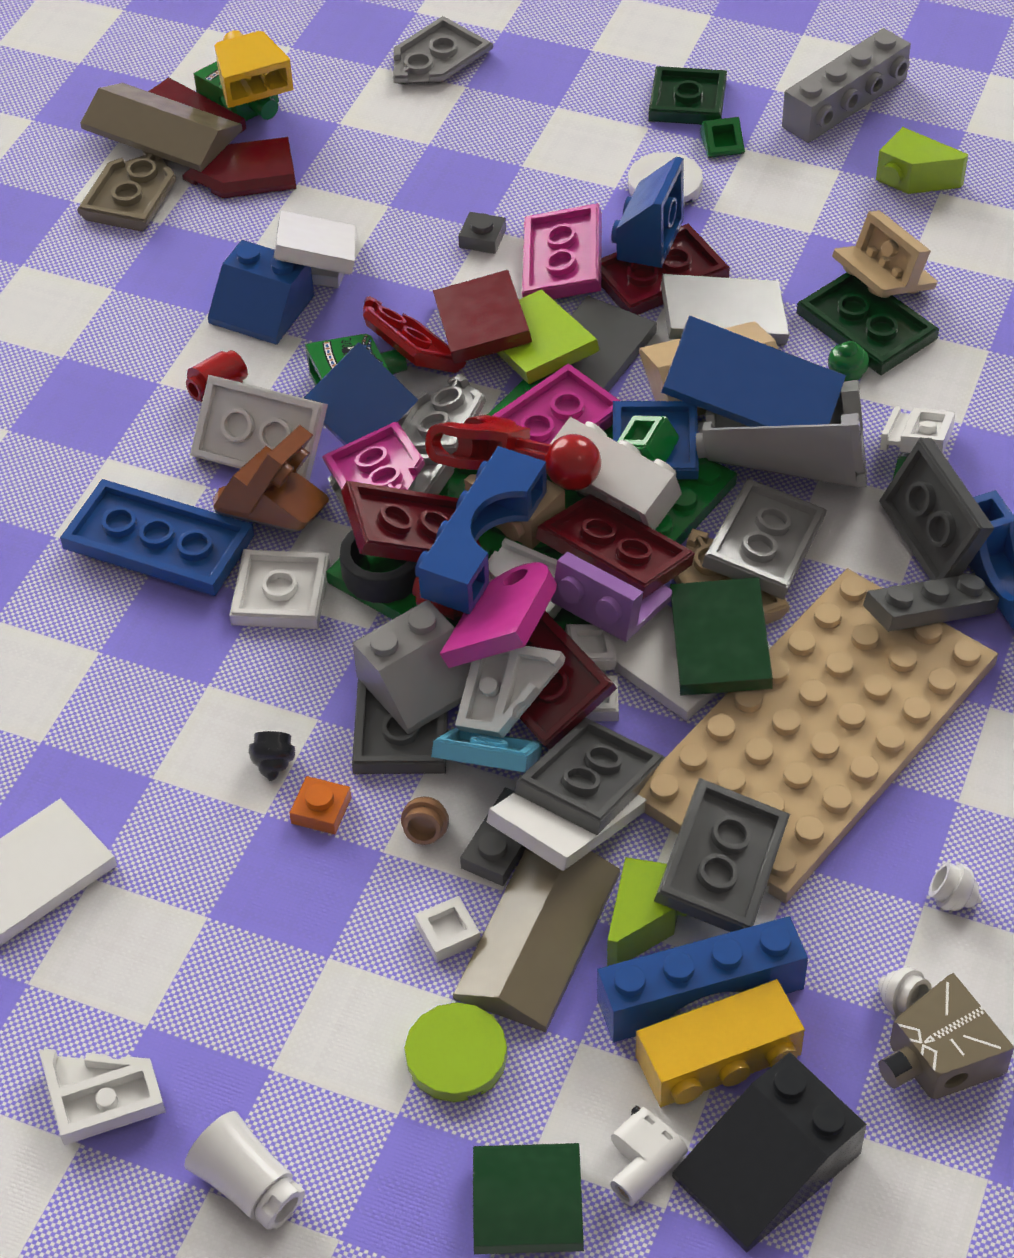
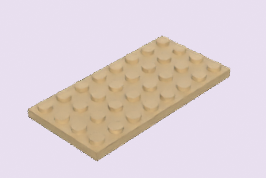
(833, 729)

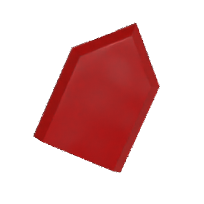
(409, 337)

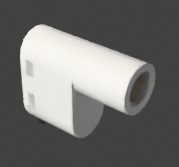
(652, 1153)

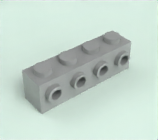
(845, 85)

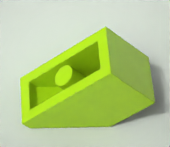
(920, 164)
(636, 918)

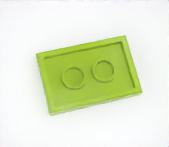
(554, 336)

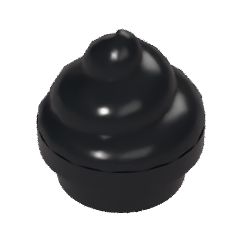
(271, 752)

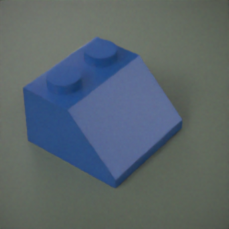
(652, 216)
(259, 293)

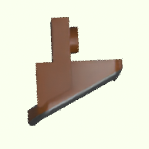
(271, 489)

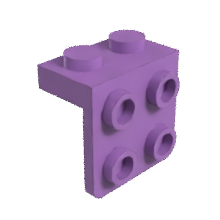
(604, 598)

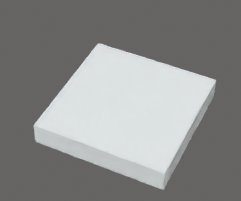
(280, 589)

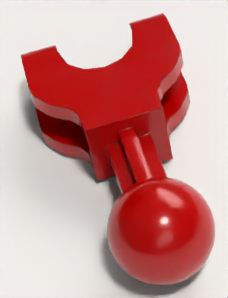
(570, 460)

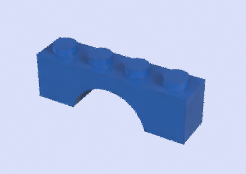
(504, 491)
(996, 557)
(661, 983)

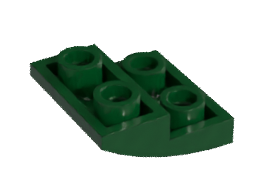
(527, 1199)

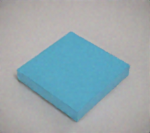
(486, 750)

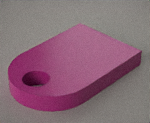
(502, 615)

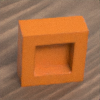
(320, 805)

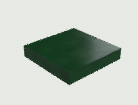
(687, 95)

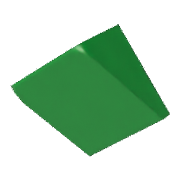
(722, 137)
(651, 436)

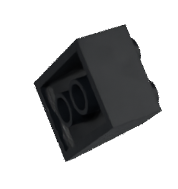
(771, 1152)

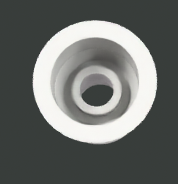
(244, 1171)

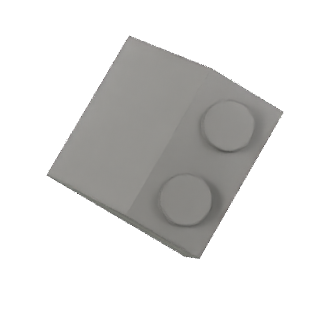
(405, 667)

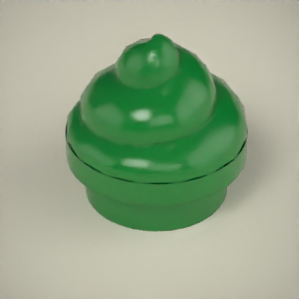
(849, 360)

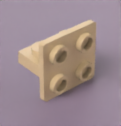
(887, 258)

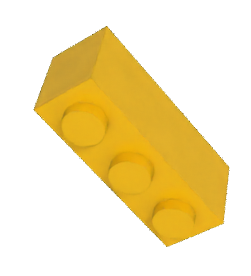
(718, 1043)

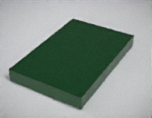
(878, 324)
(720, 636)

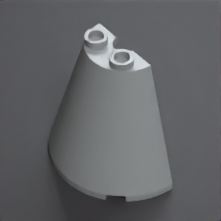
(812, 452)

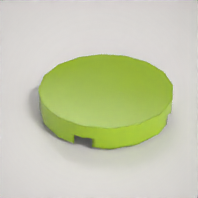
(456, 1051)

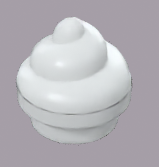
(954, 887)
(902, 989)

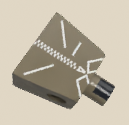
(945, 1043)

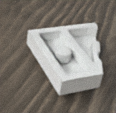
(504, 688)
(99, 1092)

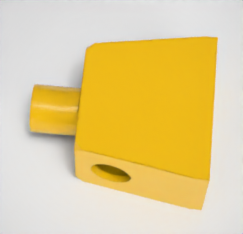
(251, 67)

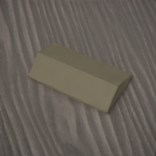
(158, 125)
(537, 938)

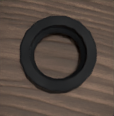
(374, 586)

